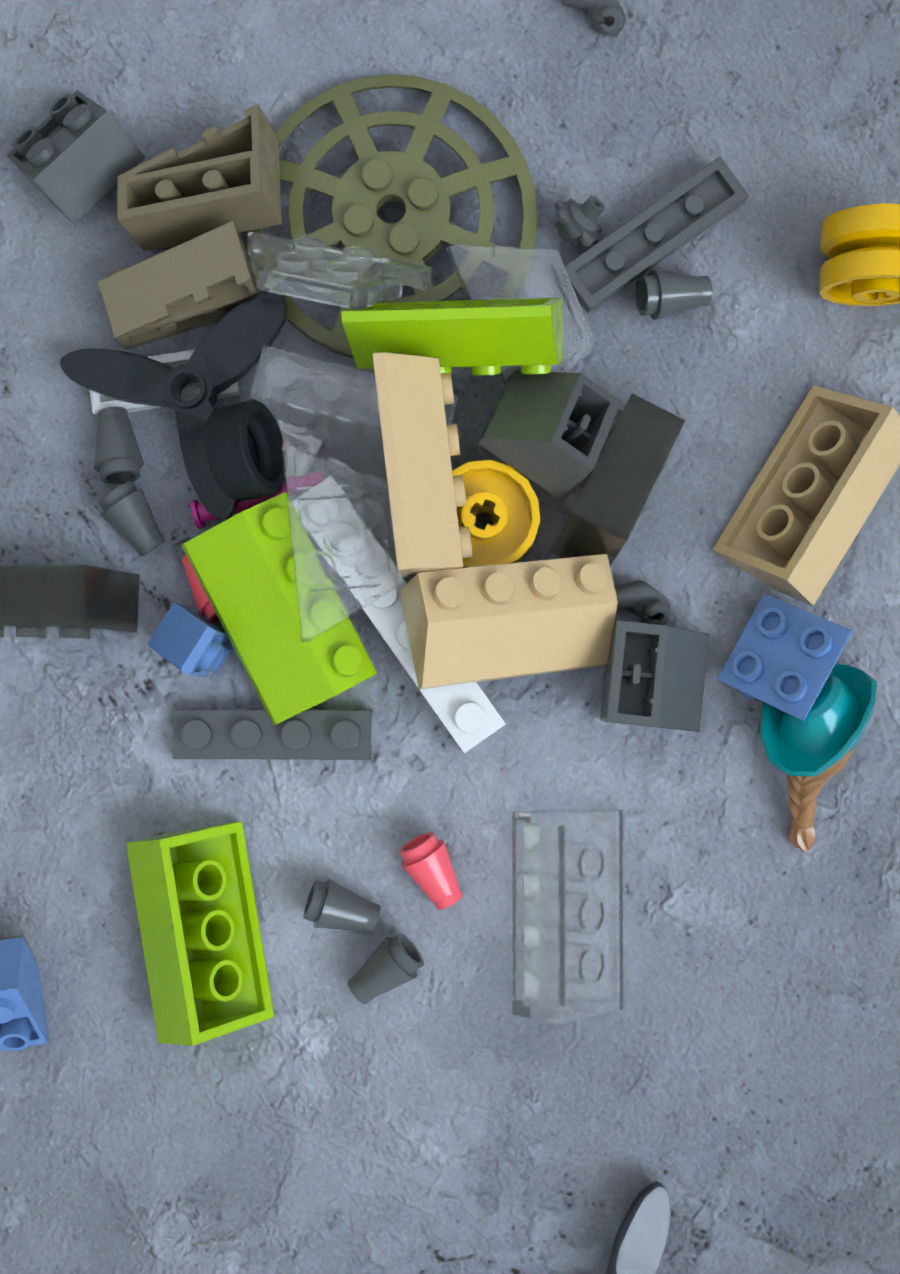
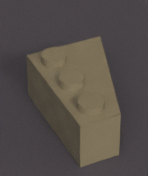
(205, 186)
(179, 288)

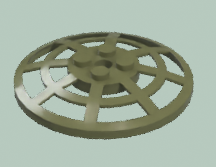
(402, 179)

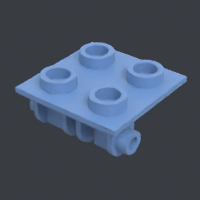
(784, 656)

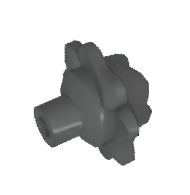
(579, 221)

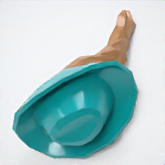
(820, 745)

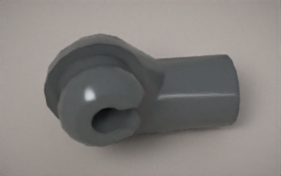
(605, 14)
(644, 602)

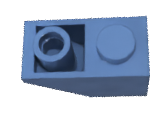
(190, 642)
(21, 998)

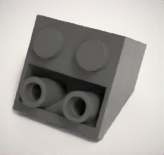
(75, 154)
(550, 427)
(655, 676)

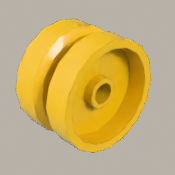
(862, 256)
(509, 501)

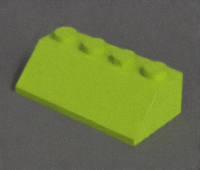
(462, 333)
(253, 591)
(200, 933)

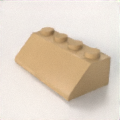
(419, 463)
(814, 493)
(509, 619)

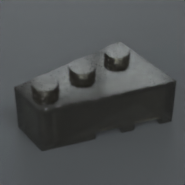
(621, 482)
(67, 600)

